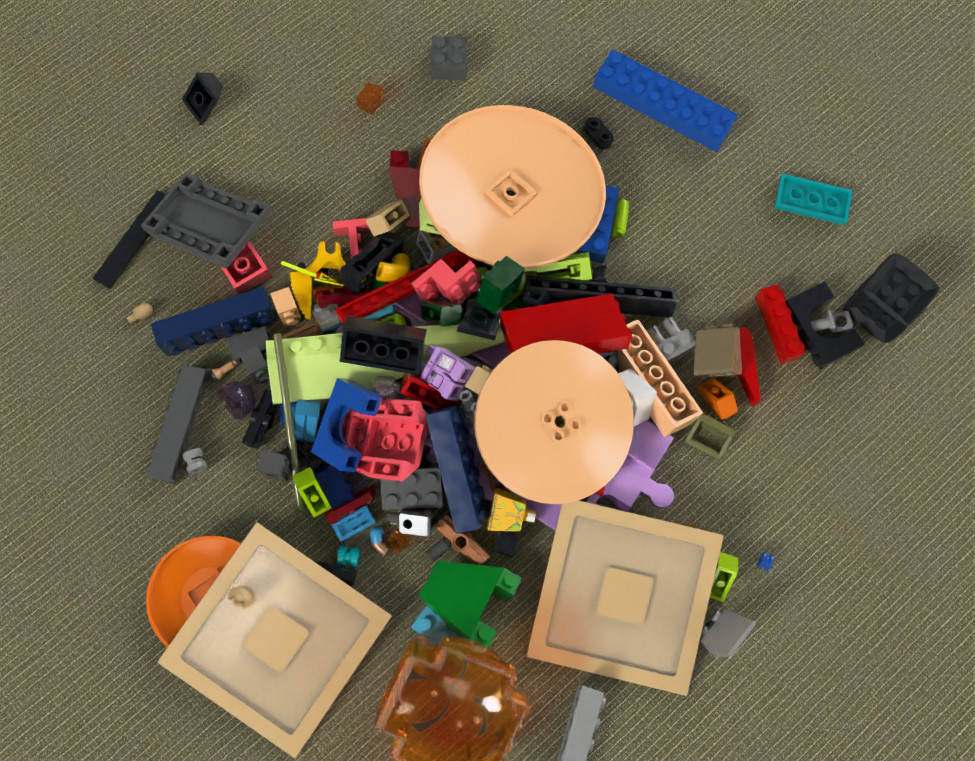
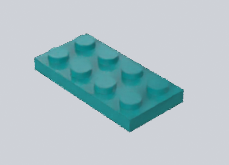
(813, 199)

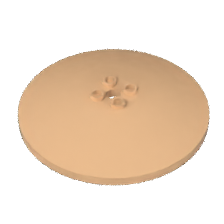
(519, 429)

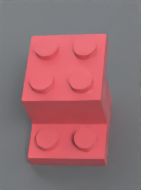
(444, 281)

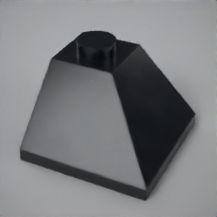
(202, 95)

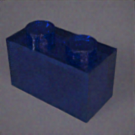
(334, 485)

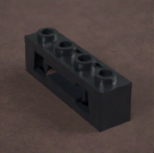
(368, 259)

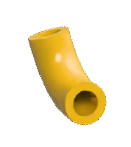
(389, 272)

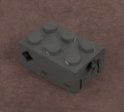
(418, 490)

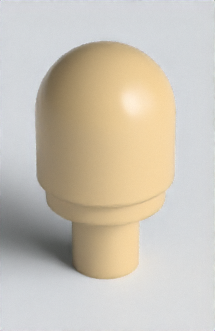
(141, 313)

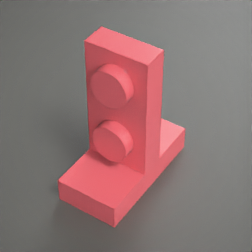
(353, 229)

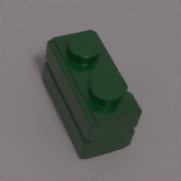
(441, 312)

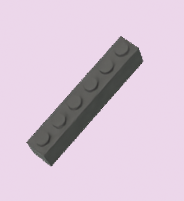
(178, 424)

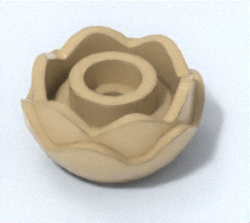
(240, 597)

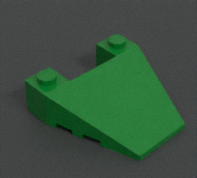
(461, 593)

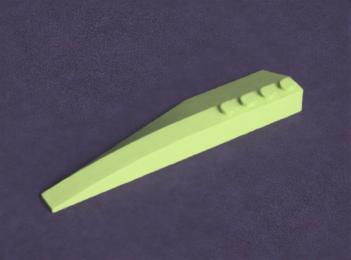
(315, 361)

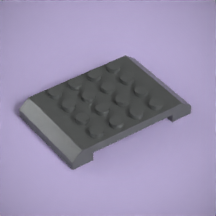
(206, 220)

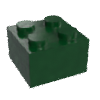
(500, 284)

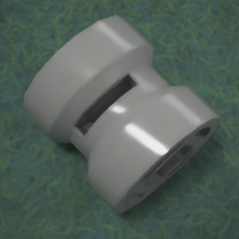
(194, 461)

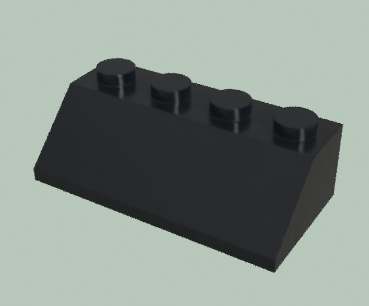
(382, 345)

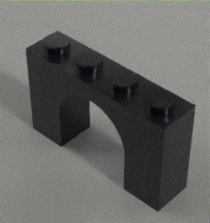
(823, 350)

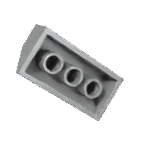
(581, 724)

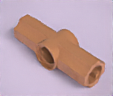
(471, 551)

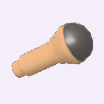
(217, 373)

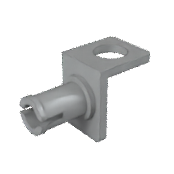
(830, 322)

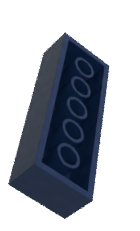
(213, 322)
(458, 468)

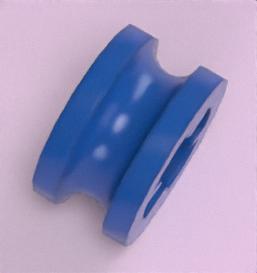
(765, 561)

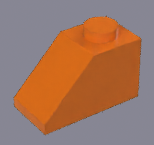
(718, 398)

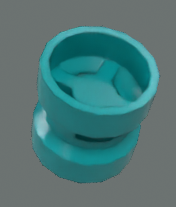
(348, 556)

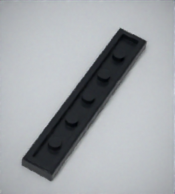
(127, 246)

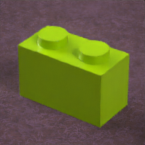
(311, 492)

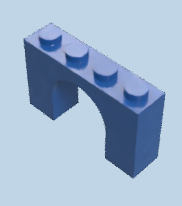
(329, 440)

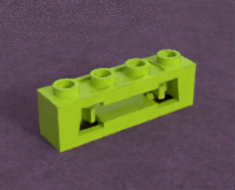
(579, 268)

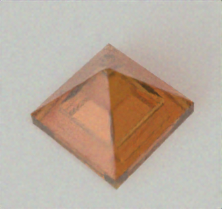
(398, 541)

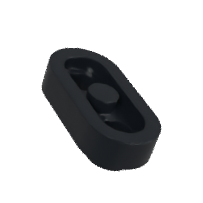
(597, 132)

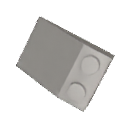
(725, 633)

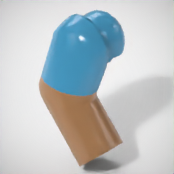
(376, 540)

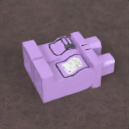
(445, 372)

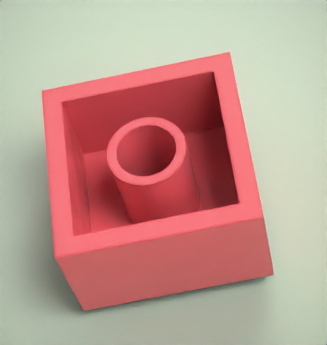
(247, 270)

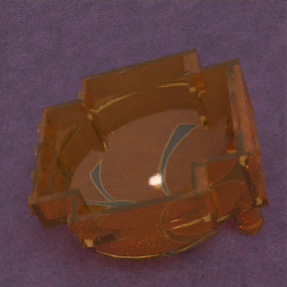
(451, 703)

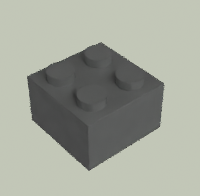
(448, 58)

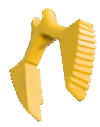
(302, 282)

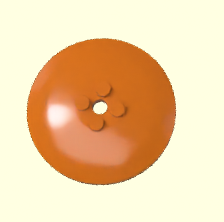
(183, 581)

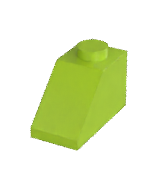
(724, 576)

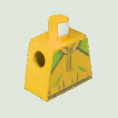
(508, 512)

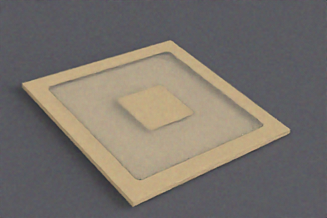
(625, 596)
(283, 654)

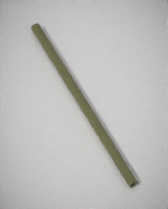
(288, 415)

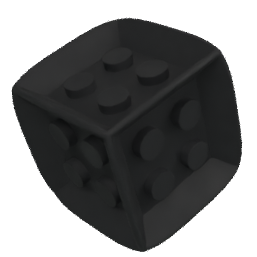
(891, 298)

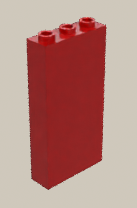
(584, 321)

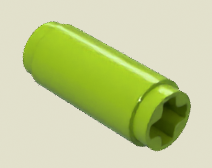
(620, 218)

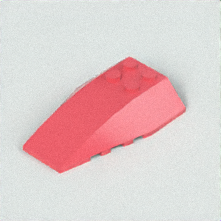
(390, 440)

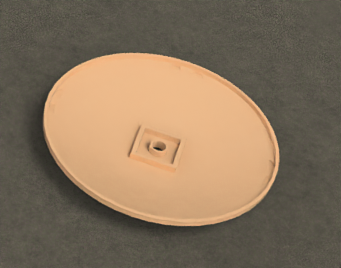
(518, 151)

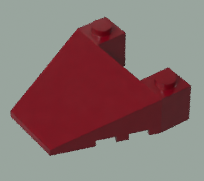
(406, 185)

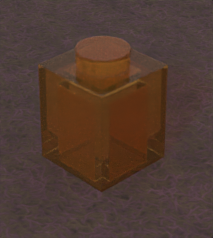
(370, 98)

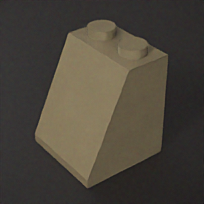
(718, 352)

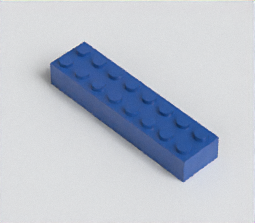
(664, 100)

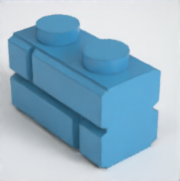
(306, 420)

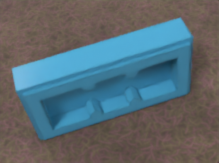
(353, 523)

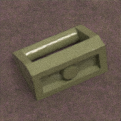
(714, 427)

